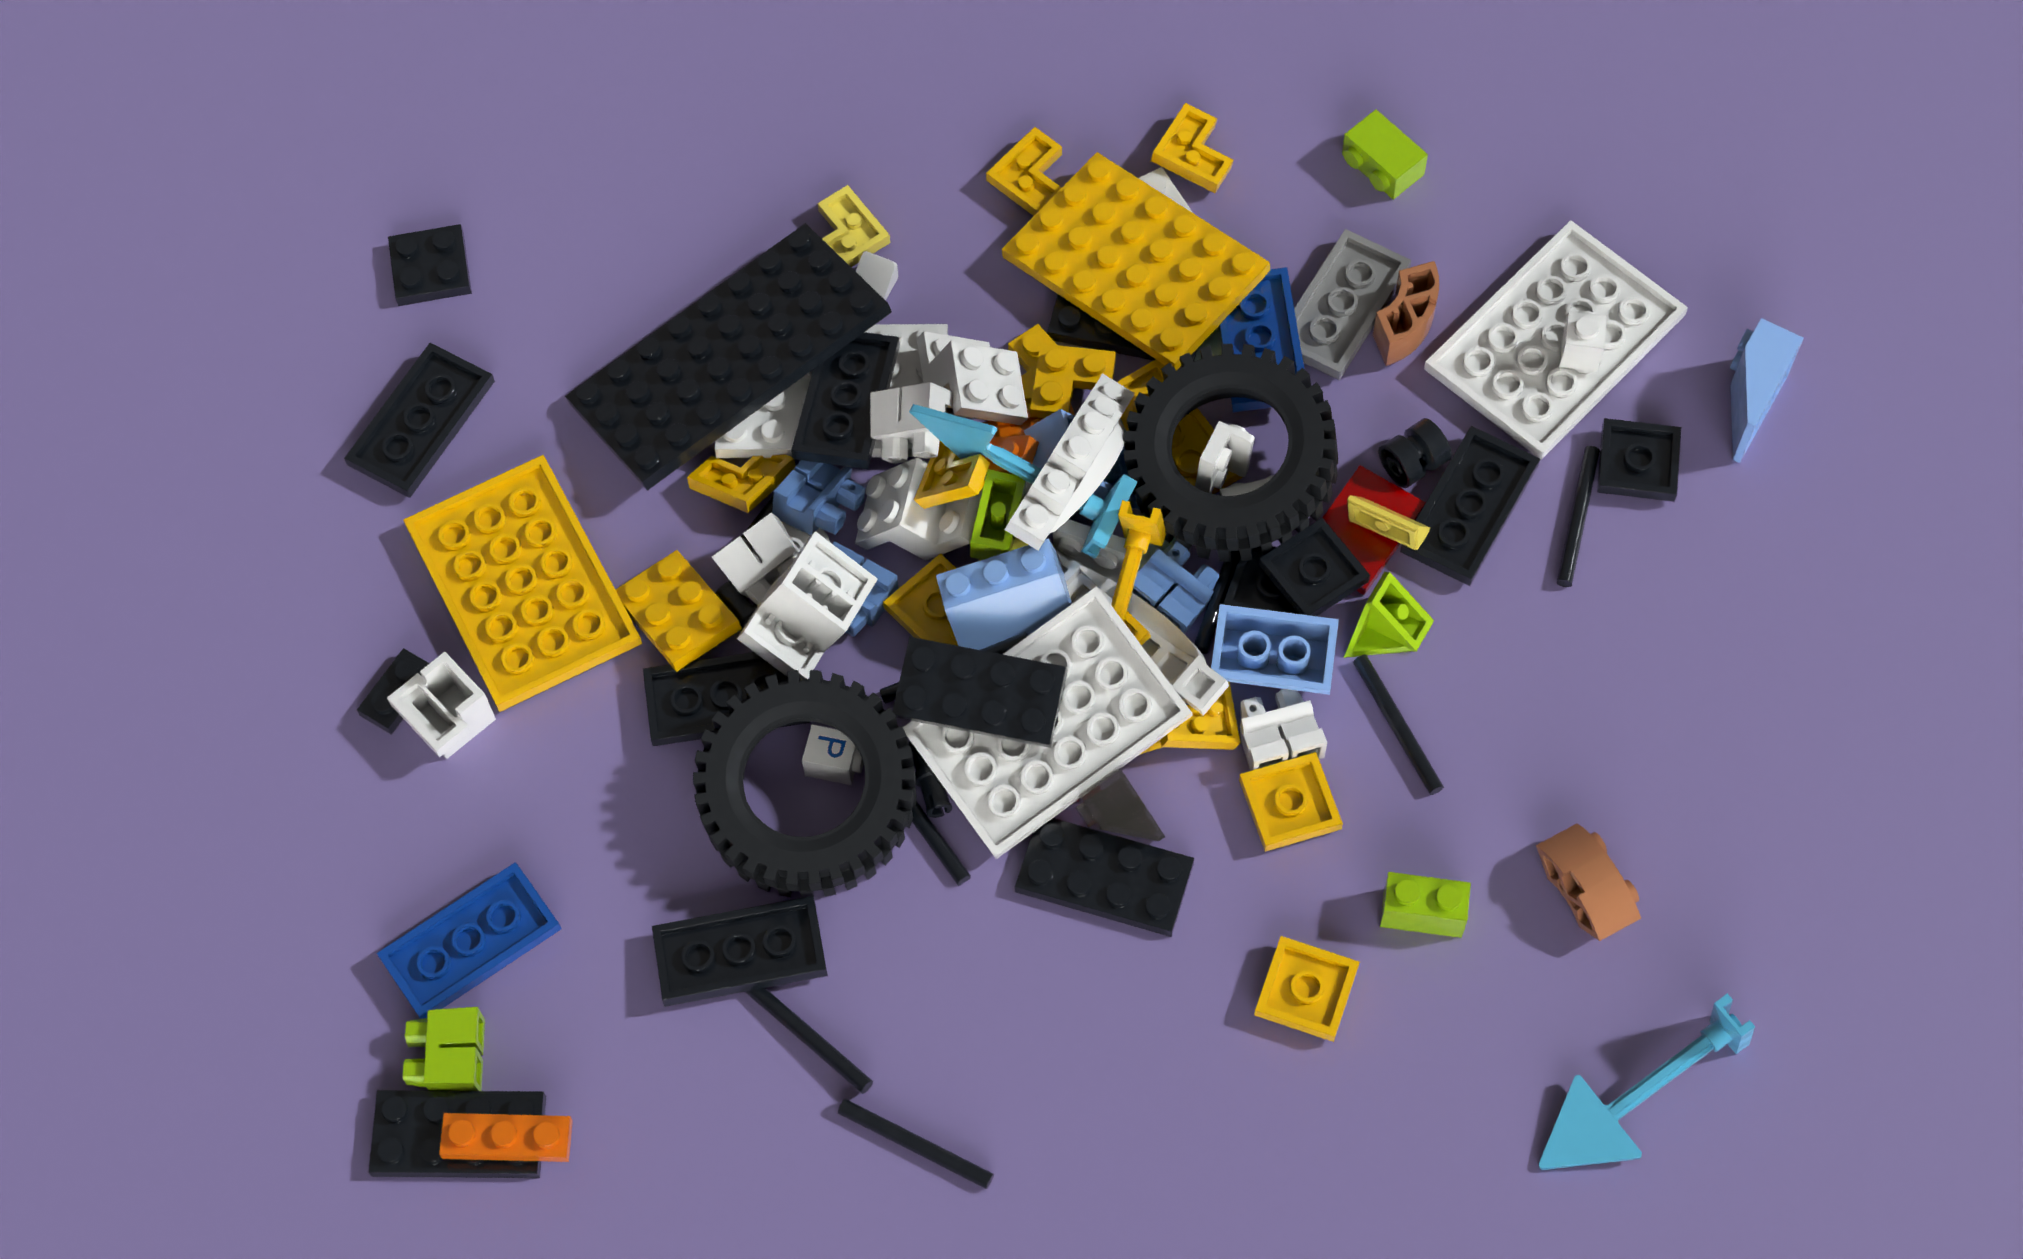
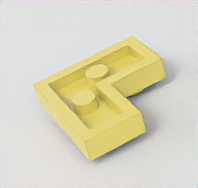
(853, 226)

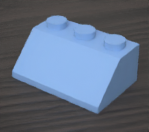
(1004, 595)
(1275, 649)

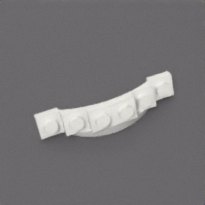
(1075, 465)
(1167, 646)

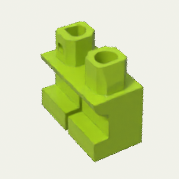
(451, 1053)

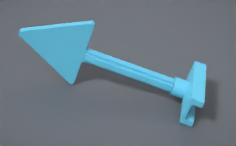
(972, 438)
(1590, 1131)

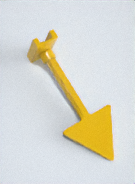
(1139, 533)

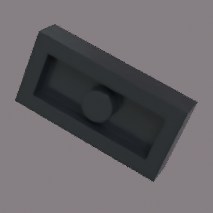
(376, 705)

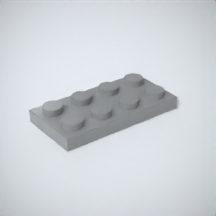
(1344, 301)

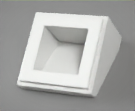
(878, 272)

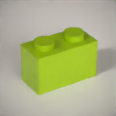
(1384, 154)
(997, 505)
(1425, 904)

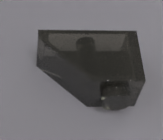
(1118, 809)

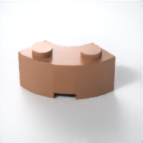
(1408, 319)
(1589, 881)

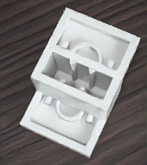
(982, 378)
(897, 518)
(807, 607)

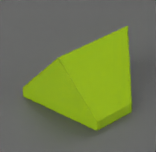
(1389, 621)

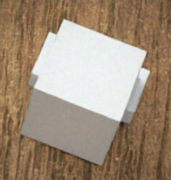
(443, 706)

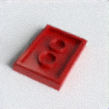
(1368, 546)

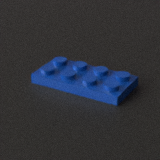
(1266, 321)
(469, 941)

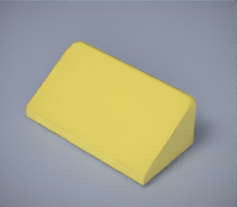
(1386, 522)

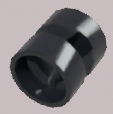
(1419, 450)

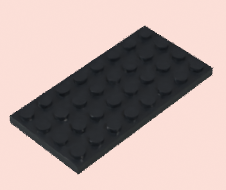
(727, 355)

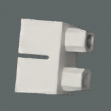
(898, 427)
(744, 567)
(1281, 732)

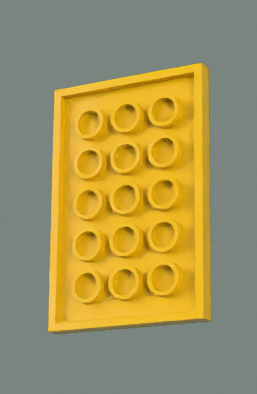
(1136, 260)
(522, 582)

